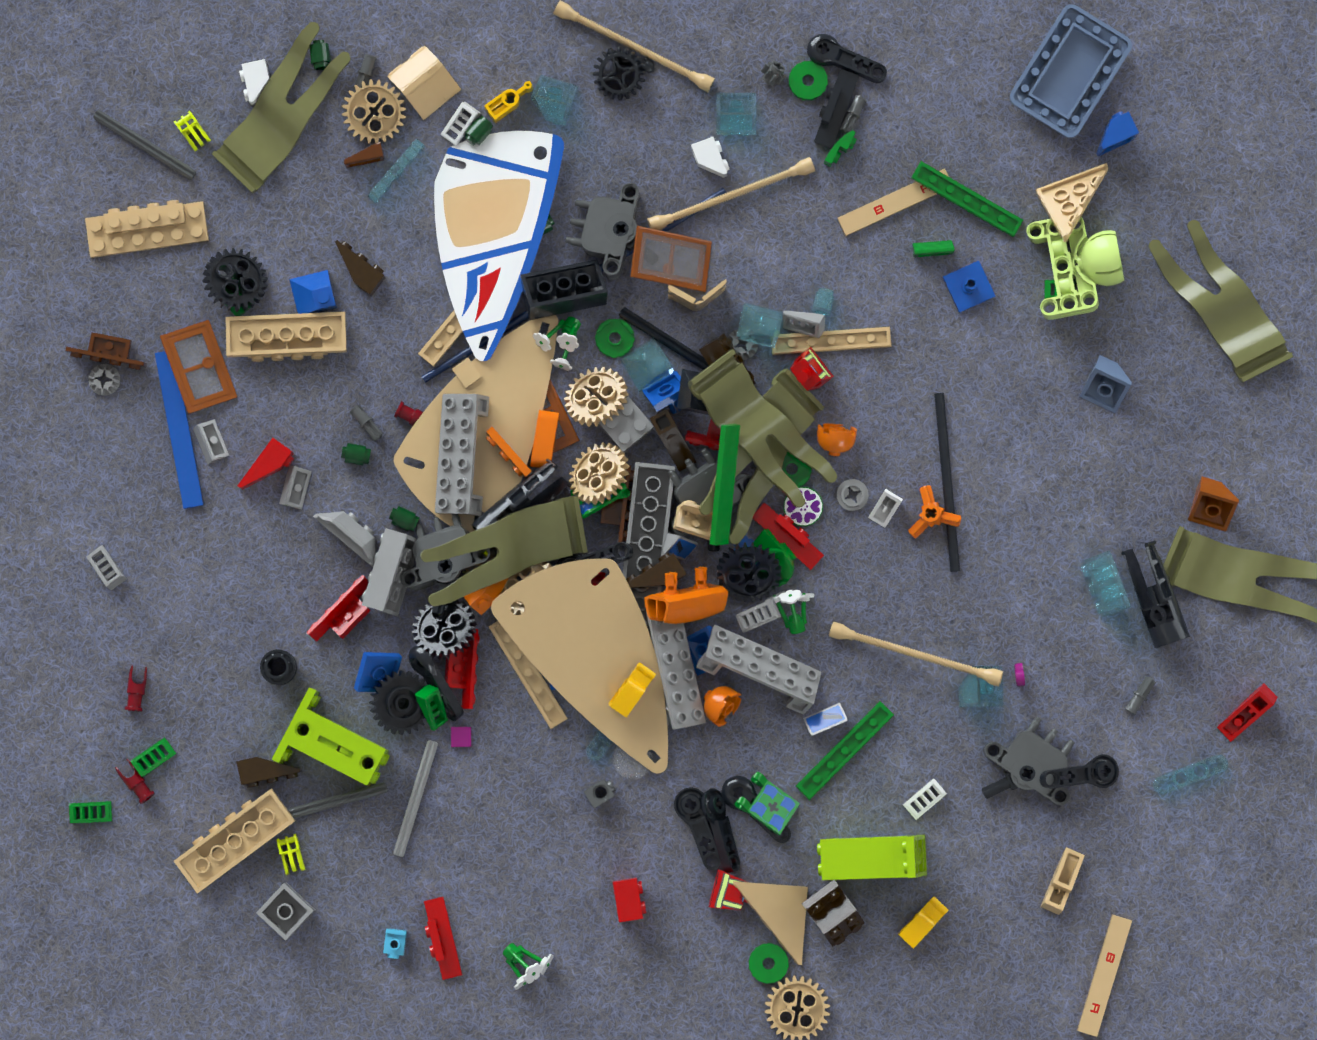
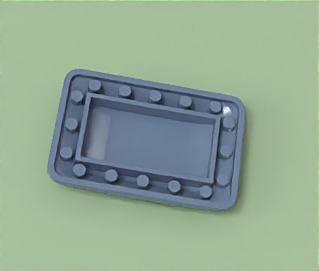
(1070, 71)

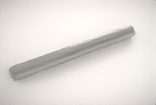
(415, 798)

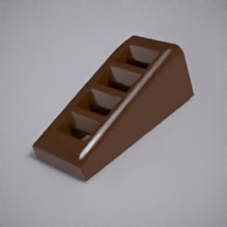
(369, 155)

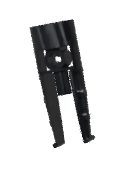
(518, 497)
(1159, 598)

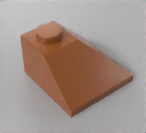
(1213, 504)

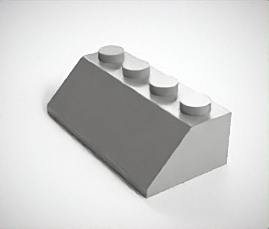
(385, 588)

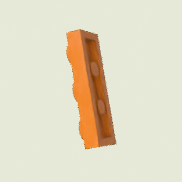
(507, 452)

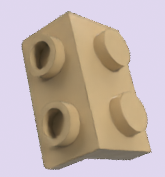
(691, 521)

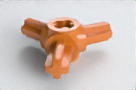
(930, 505)

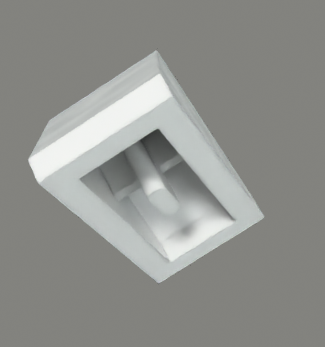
(885, 508)

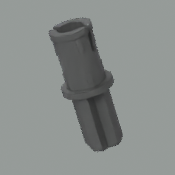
(365, 70)
(853, 114)
(366, 422)
(1140, 695)

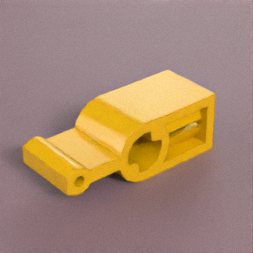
(499, 108)
(632, 690)
(923, 922)

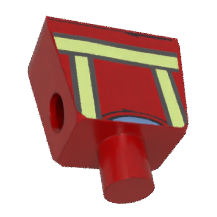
(810, 370)
(725, 894)

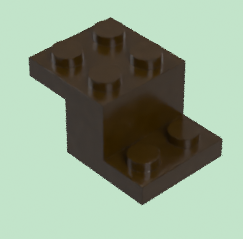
(833, 913)

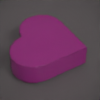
(1019, 674)

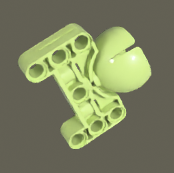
(1096, 260)

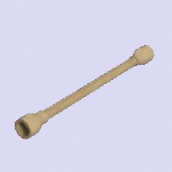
(565, 11)
(803, 167)
(841, 632)

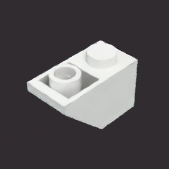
(255, 76)
(709, 158)

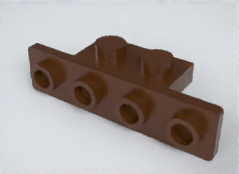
(108, 348)
(616, 512)

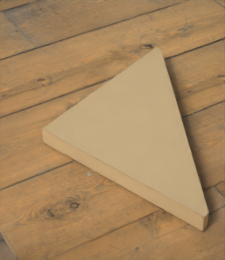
(1069, 198)
(780, 911)

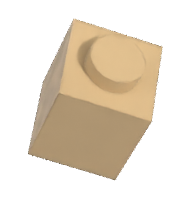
(466, 372)

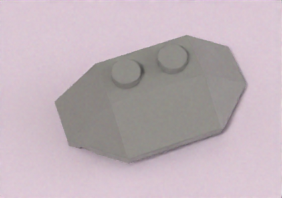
(355, 536)

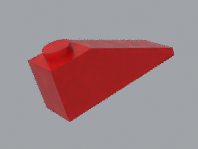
(270, 461)
(1248, 712)

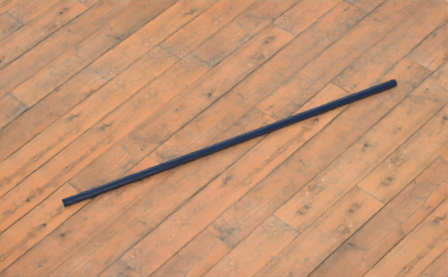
(524, 316)

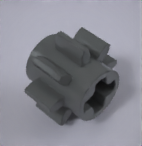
(773, 73)

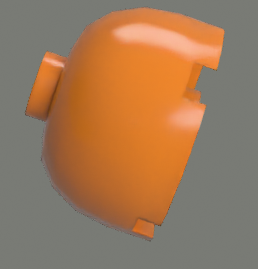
(836, 438)
(720, 704)

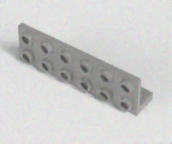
(457, 454)
(762, 666)
(677, 674)

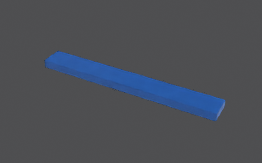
(179, 435)

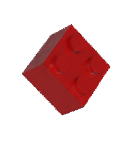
(628, 900)

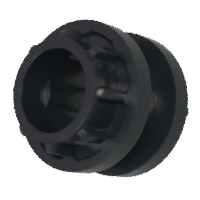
(269, 658)

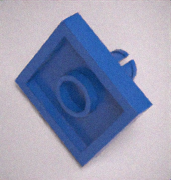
(968, 286)
(664, 392)
(374, 667)

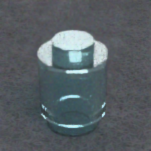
(823, 302)

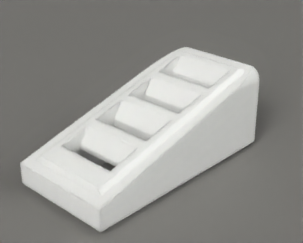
(474, 115)
(937, 787)

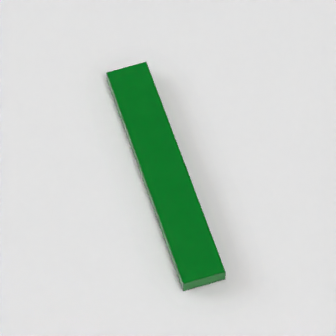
(966, 199)
(724, 484)
(845, 750)

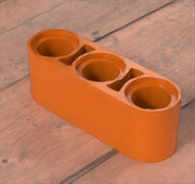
(544, 438)

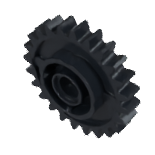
(387, 699)

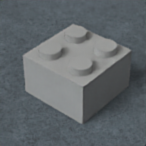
(627, 427)
(285, 911)

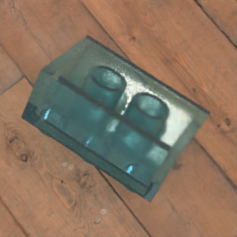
(1105, 584)

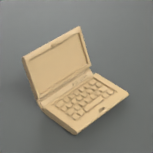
(424, 82)
(690, 302)

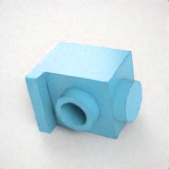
(399, 936)

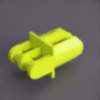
(190, 129)
(290, 852)

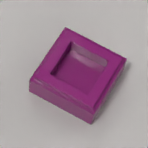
(461, 737)

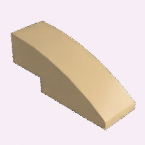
(1062, 881)

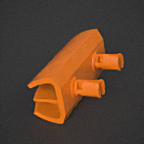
(688, 603)

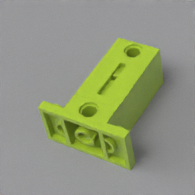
(331, 743)
(872, 857)

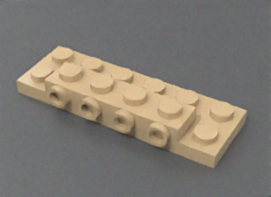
(146, 228)
(286, 336)
(234, 840)

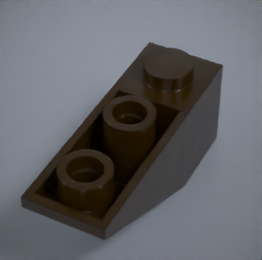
(363, 274)
(717, 348)
(672, 439)
(655, 575)
(261, 769)

